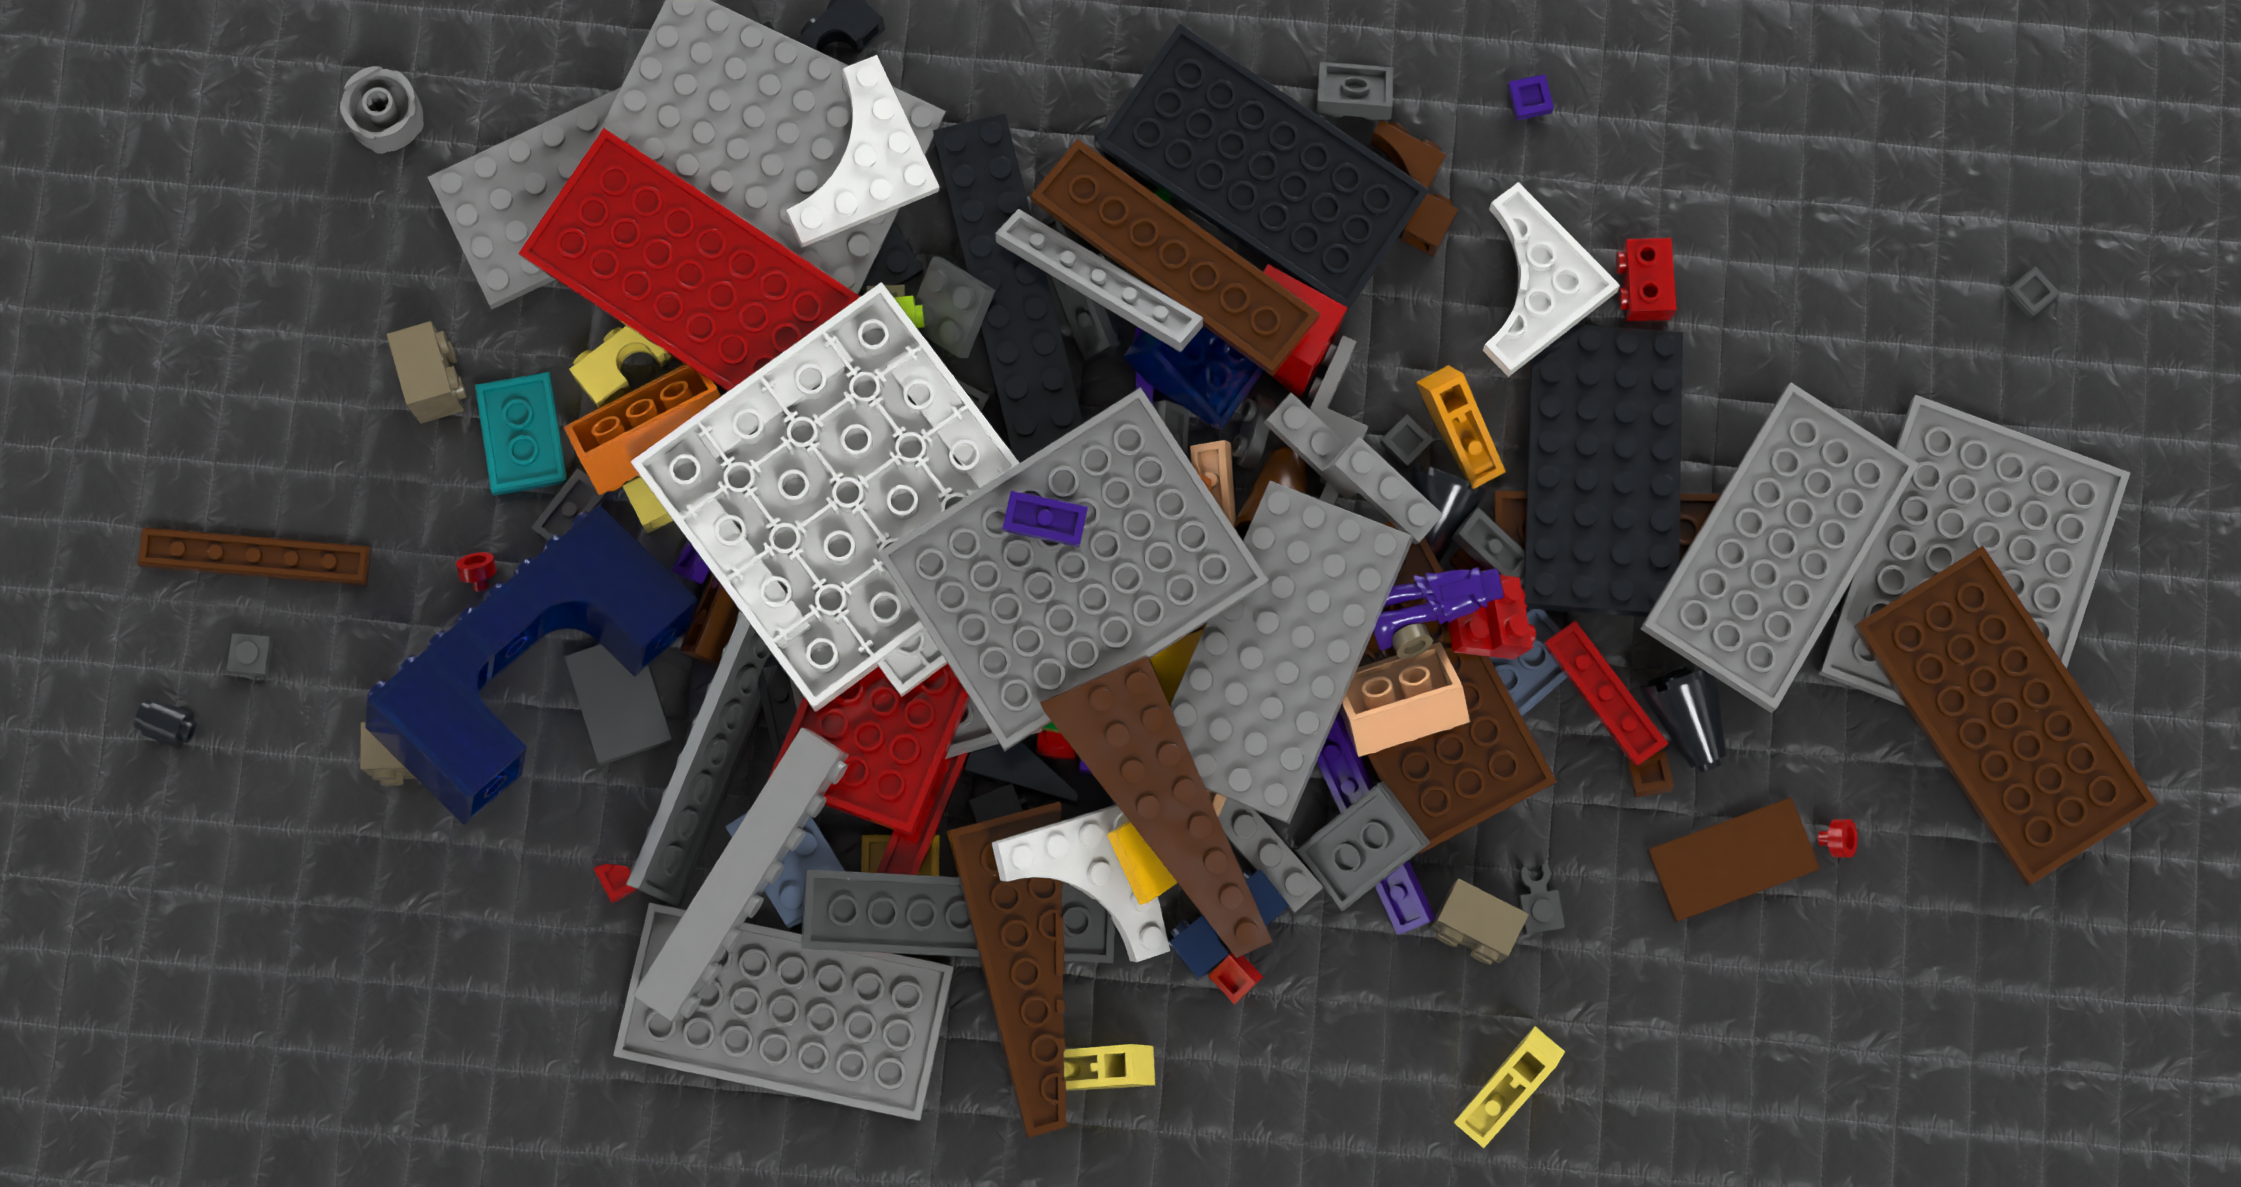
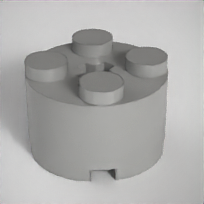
(393, 126)

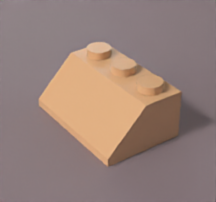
(1403, 700)

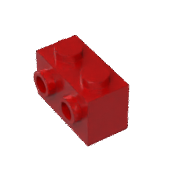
(1647, 279)

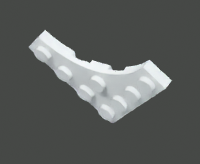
(879, 168)
(1555, 277)
(1083, 857)

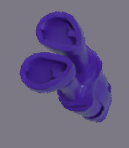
(1447, 597)

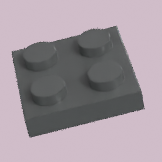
(1355, 90)
(952, 306)

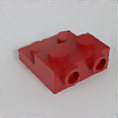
(1497, 629)

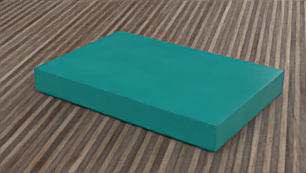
(521, 433)

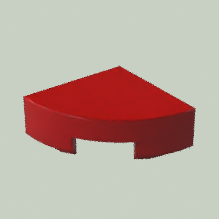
(614, 880)

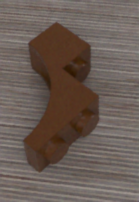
(1422, 162)

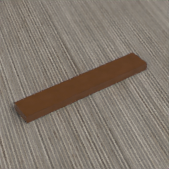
(254, 556)

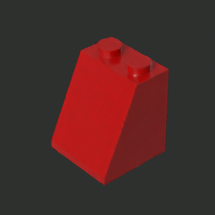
(1308, 355)

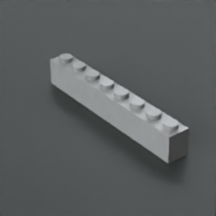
(741, 876)

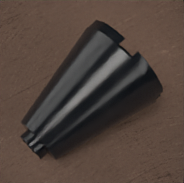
(1451, 497)
(1690, 714)

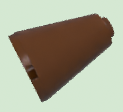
(1281, 467)

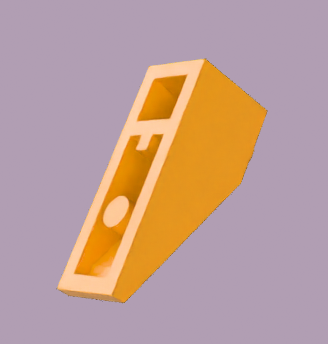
(1461, 425)

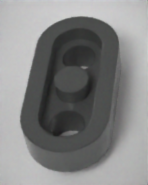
(1251, 440)

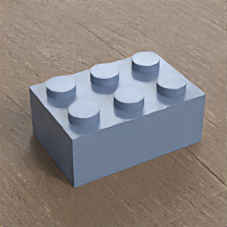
(788, 890)

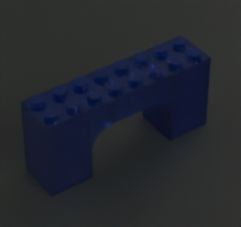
(582, 581)

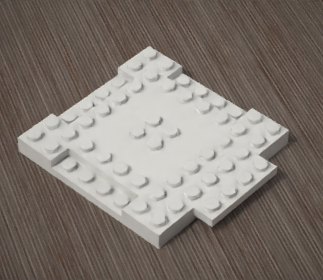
(813, 475)

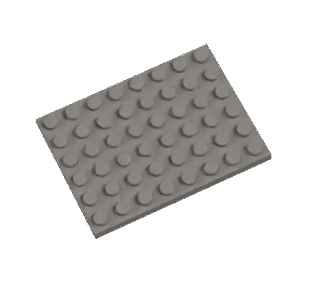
(752, 124)
(1975, 486)
(1044, 615)

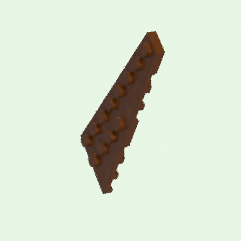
(1141, 760)
(1022, 961)

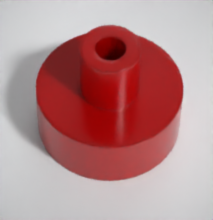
(476, 569)
(1840, 838)

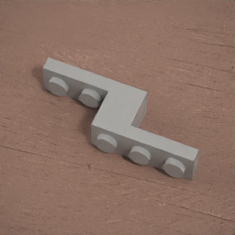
(1322, 394)
(1353, 468)

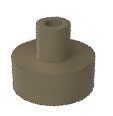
(1411, 640)

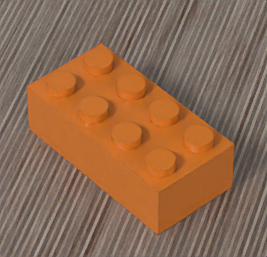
(633, 423)

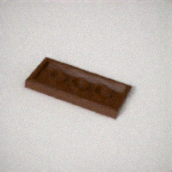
(1733, 859)

